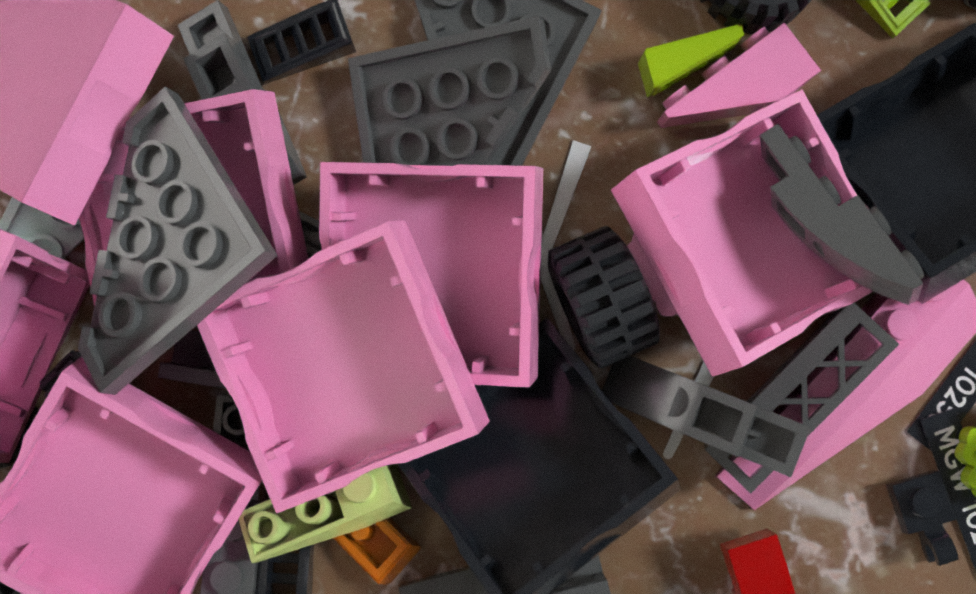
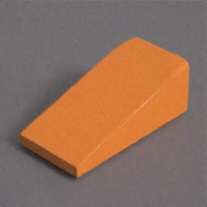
(380, 549)

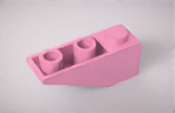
(762, 75)

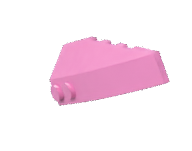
(927, 341)

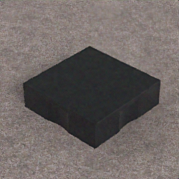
(914, 157)
(544, 478)

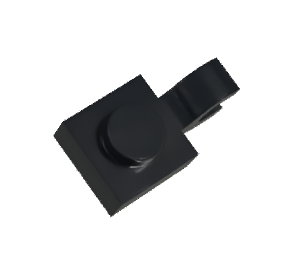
(923, 508)

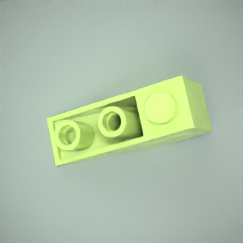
(354, 507)

